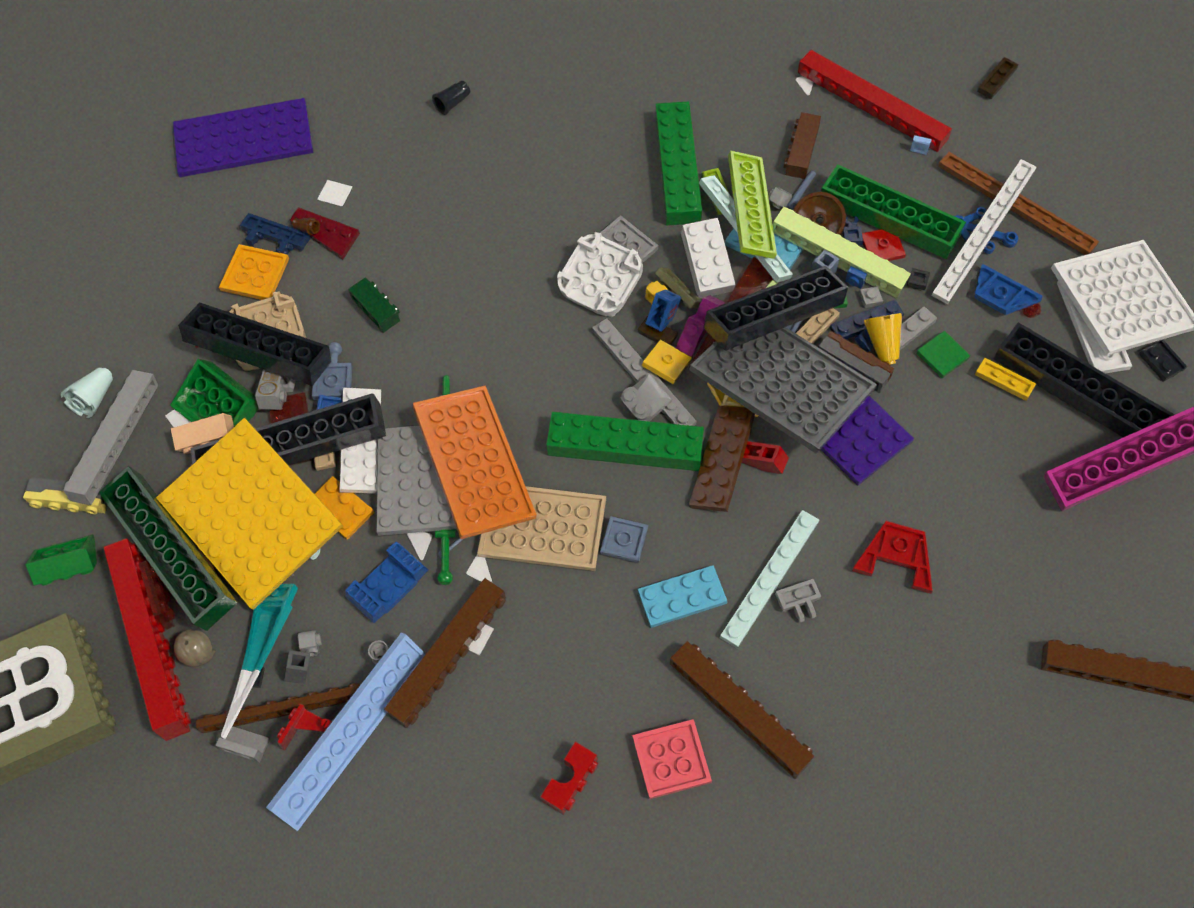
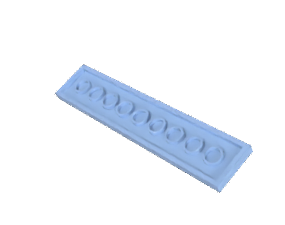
(345, 734)

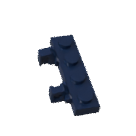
(260, 228)

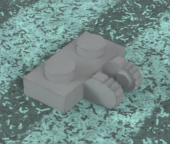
(799, 595)

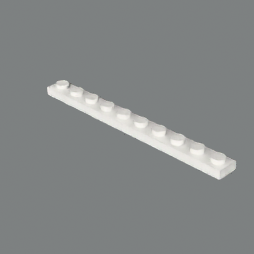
(984, 231)

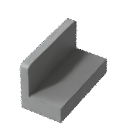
(244, 744)

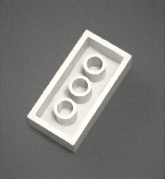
(708, 258)

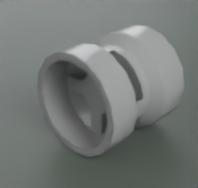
(377, 649)

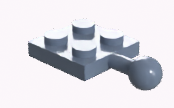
(334, 377)

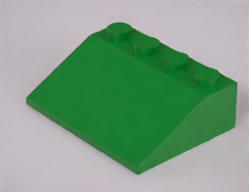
(213, 392)

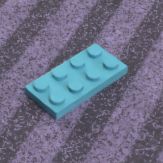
(785, 250)
(682, 596)

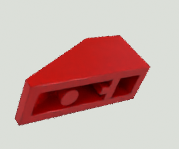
(765, 457)

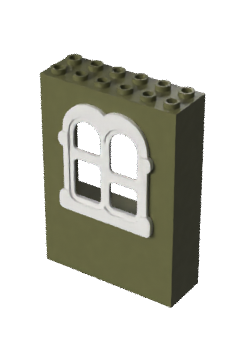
(81, 710)

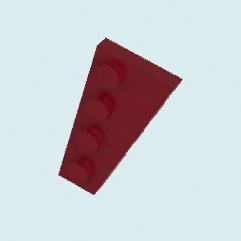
(332, 234)

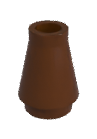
(308, 225)

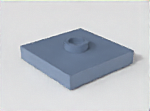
(624, 539)

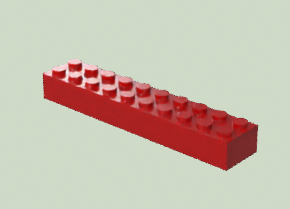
(147, 643)

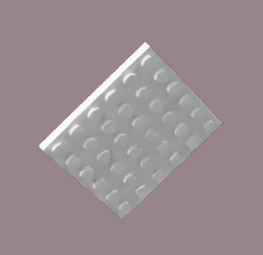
(1125, 297)

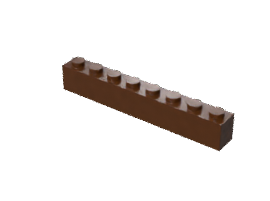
(445, 653)
(1118, 670)
(742, 710)

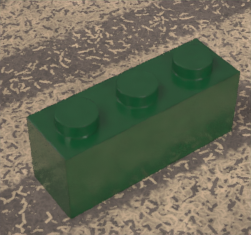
(374, 304)

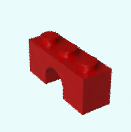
(561, 795)

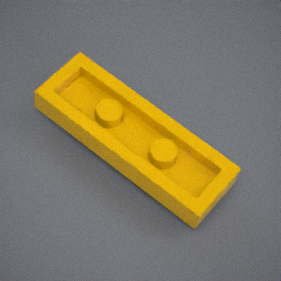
(1005, 379)

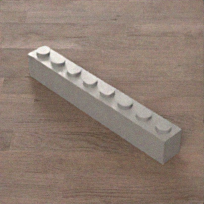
(110, 438)

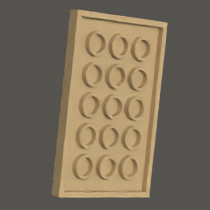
(560, 536)

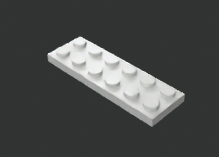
(1093, 351)
(360, 461)

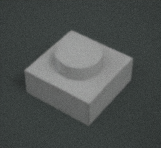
(871, 297)

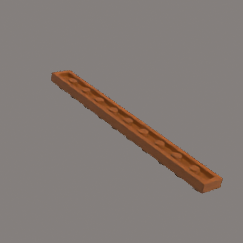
(1022, 206)

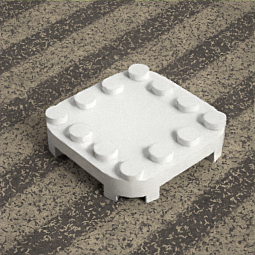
(600, 274)

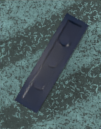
(855, 324)

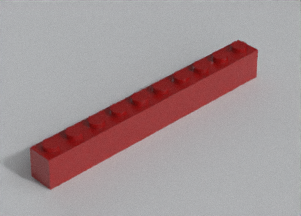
(873, 99)

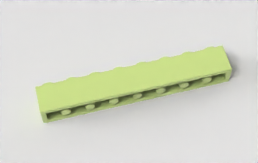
(817, 238)

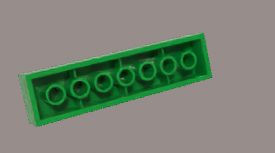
(678, 163)
(894, 211)
(625, 441)

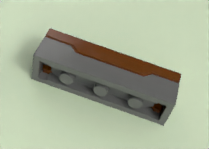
(857, 359)

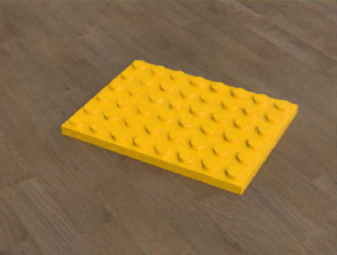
(249, 513)

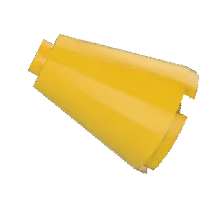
(885, 336)

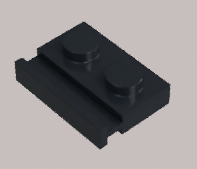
(1163, 360)

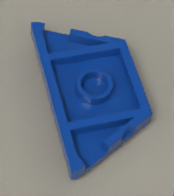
(1003, 292)

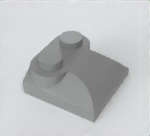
(645, 398)

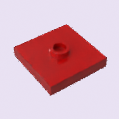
(883, 244)

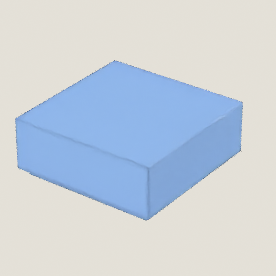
(920, 145)

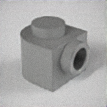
(779, 197)
(310, 642)

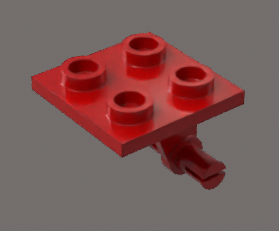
(303, 720)

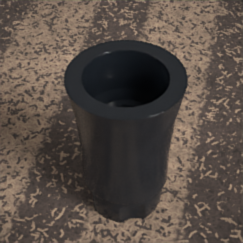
(450, 97)

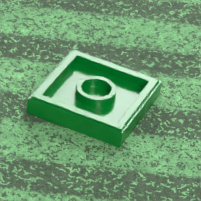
(943, 354)

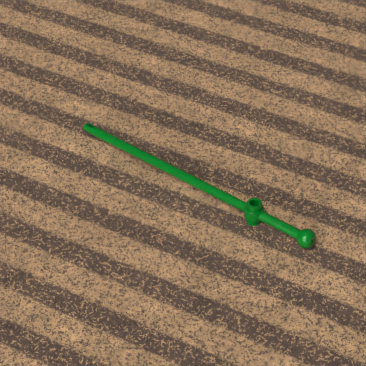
(445, 576)

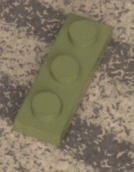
(668, 278)

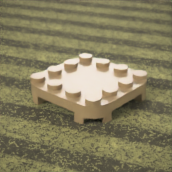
(274, 311)

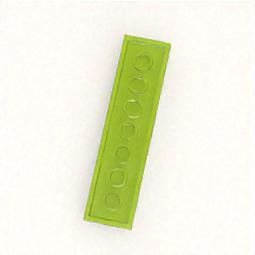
(751, 205)

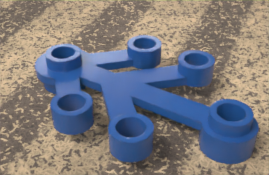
(998, 235)

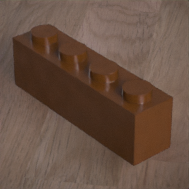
(803, 145)

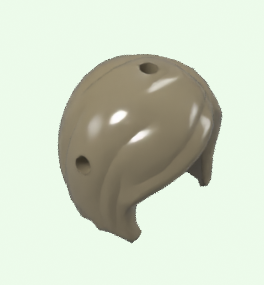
(193, 648)

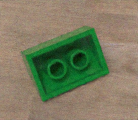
(62, 560)

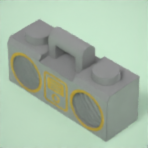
(272, 390)

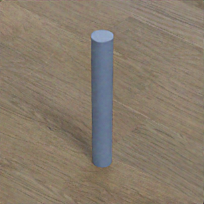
(801, 190)

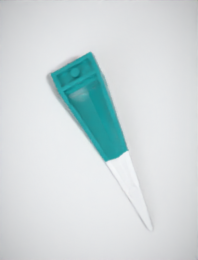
(265, 627)

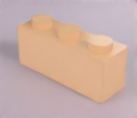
(201, 432)

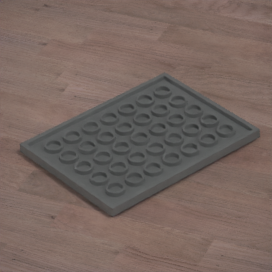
(787, 384)

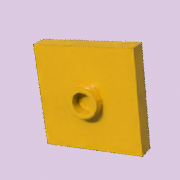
(666, 361)

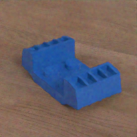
(387, 583)

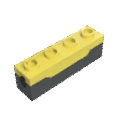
(50, 494)

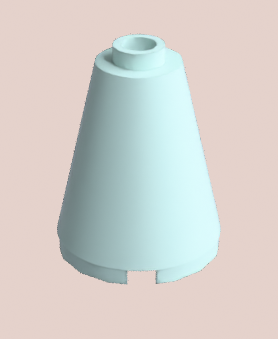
(87, 393)

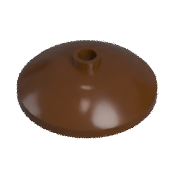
(823, 206)

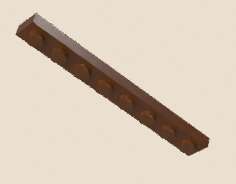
(278, 709)

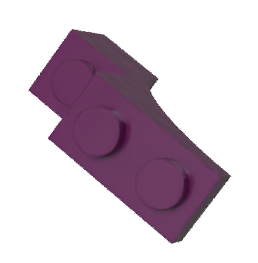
(694, 328)

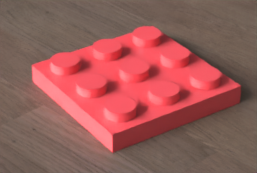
(671, 759)

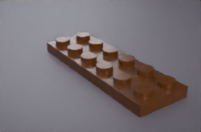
(722, 459)

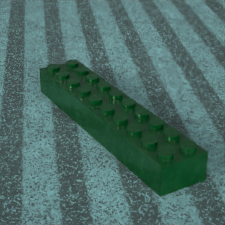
(168, 549)

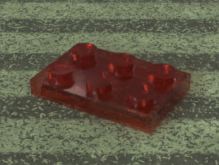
(157, 595)

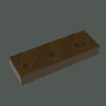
(997, 78)

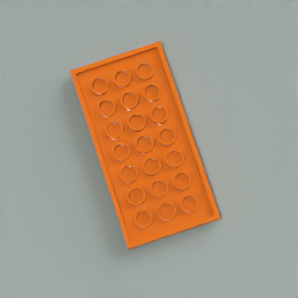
(474, 462)

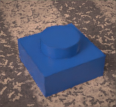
(856, 277)

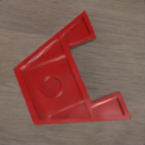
(900, 547)

